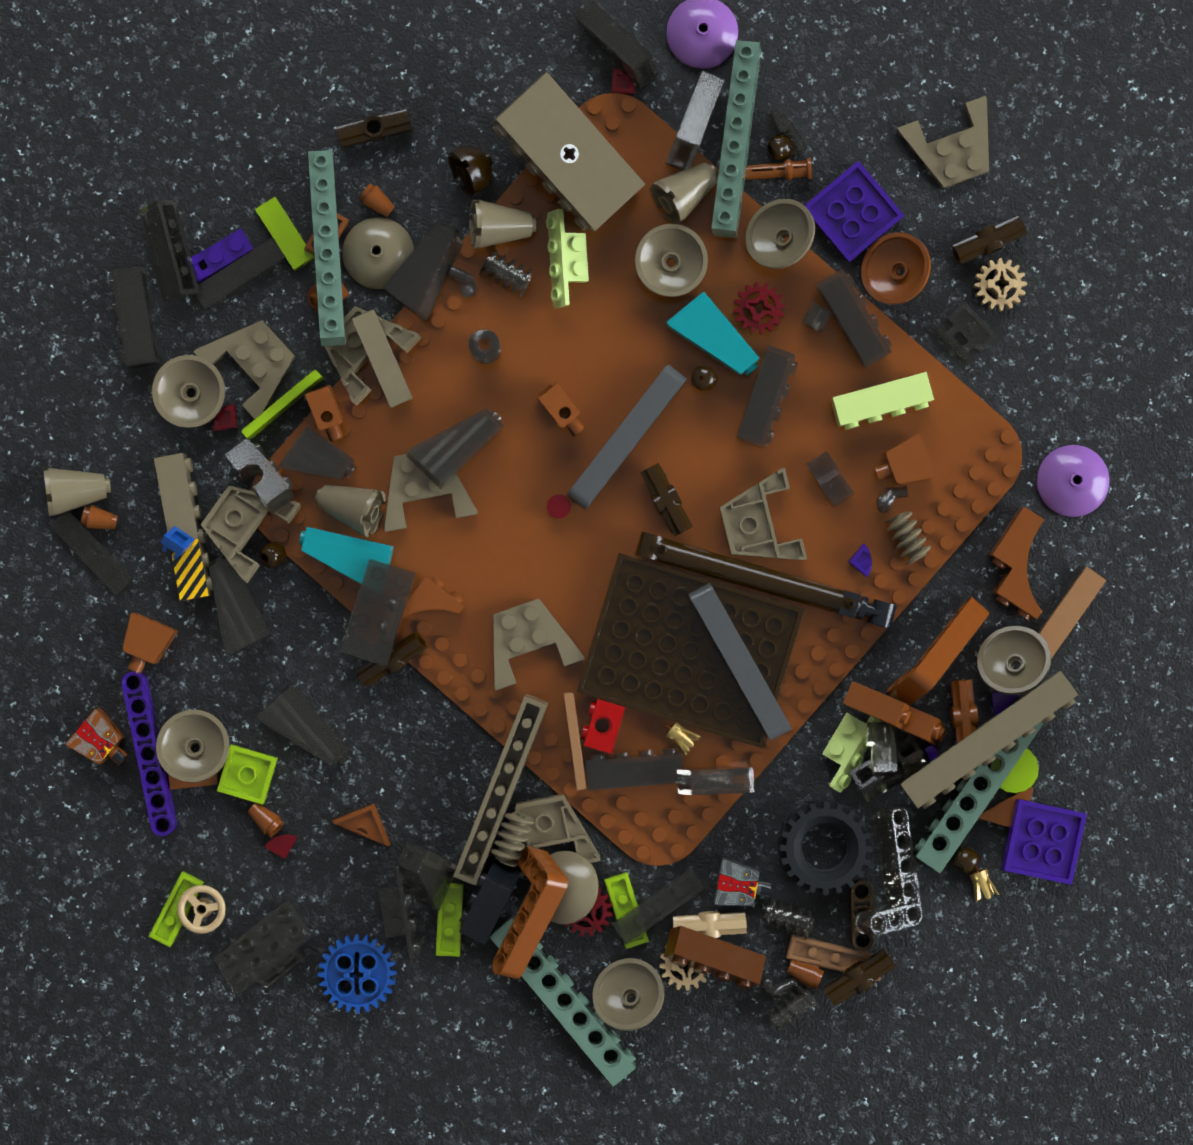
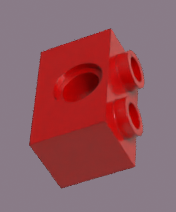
(604, 740)

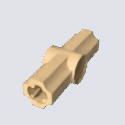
(713, 923)

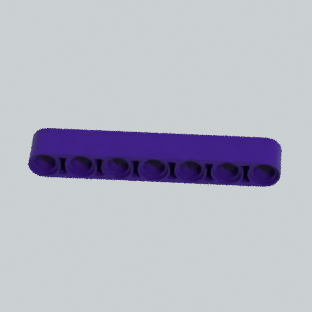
(145, 765)

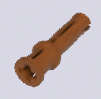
(788, 169)

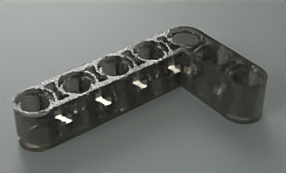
(899, 877)

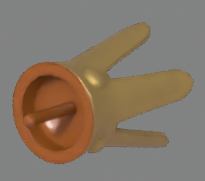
(681, 737)
(981, 879)

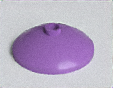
(700, 48)
(1057, 485)

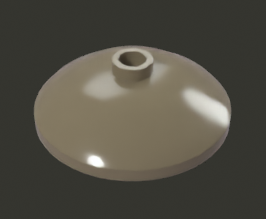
(772, 226)
(674, 243)
(358, 257)
(172, 387)
(1011, 647)
(181, 734)
(581, 887)
(618, 984)

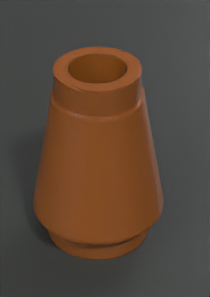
(376, 200)
(98, 518)
(265, 819)
(806, 973)

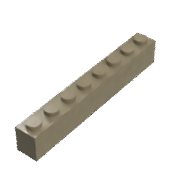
(989, 739)
(501, 789)

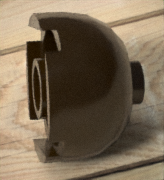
(471, 167)

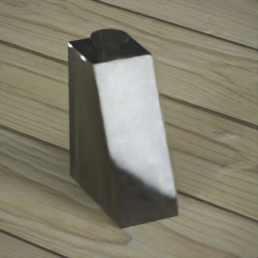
(318, 457)
(715, 780)

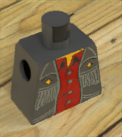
(738, 884)

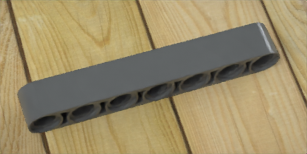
(626, 437)
(739, 661)

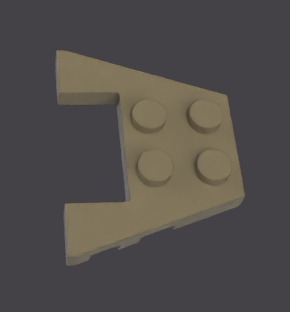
(957, 155)
(259, 354)
(352, 356)
(411, 484)
(234, 522)
(750, 524)
(525, 630)
(556, 824)

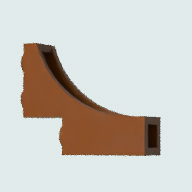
(1012, 552)
(432, 596)
(895, 713)

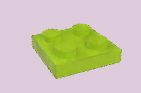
(247, 774)

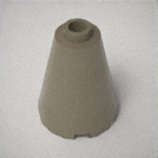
(683, 191)
(498, 224)
(73, 489)
(352, 506)

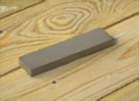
(381, 358)

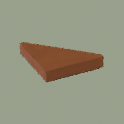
(1003, 811)
(365, 823)

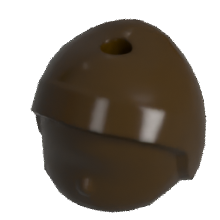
(780, 147)
(709, 381)
(272, 554)
(965, 859)

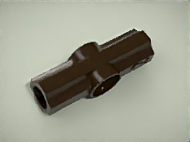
(358, 132)
(989, 240)
(666, 499)
(401, 653)
(859, 977)

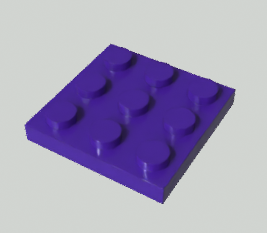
(853, 211)
(1044, 841)

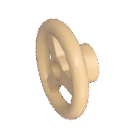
(210, 907)

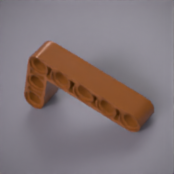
(940, 654)
(534, 914)

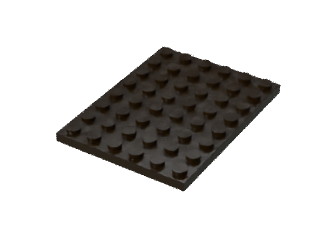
(662, 660)

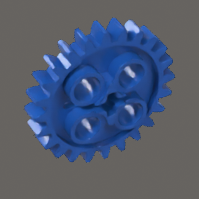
(379, 973)

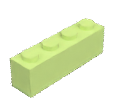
(881, 400)

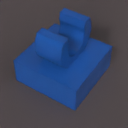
(176, 541)

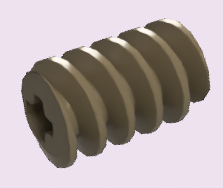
(908, 537)
(512, 838)

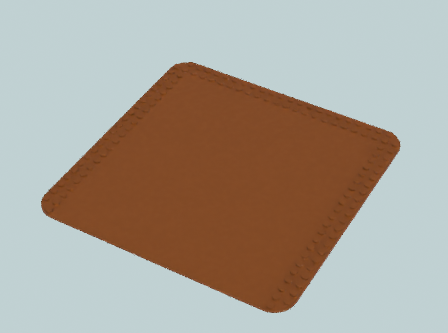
(605, 358)

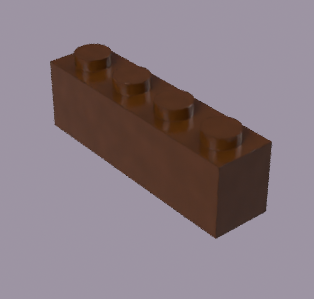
(715, 957)

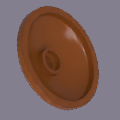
(885, 261)

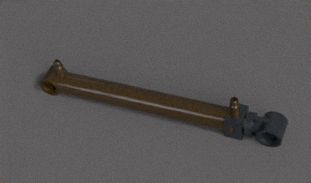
(765, 580)

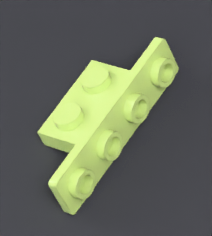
(567, 258)
(847, 749)

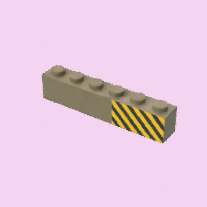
(181, 511)

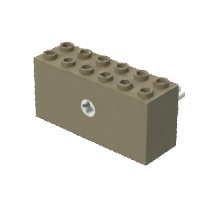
(594, 176)

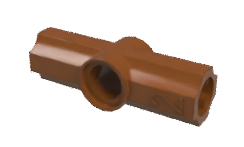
(963, 711)

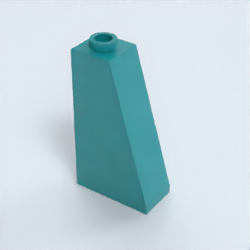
(714, 335)
(344, 552)

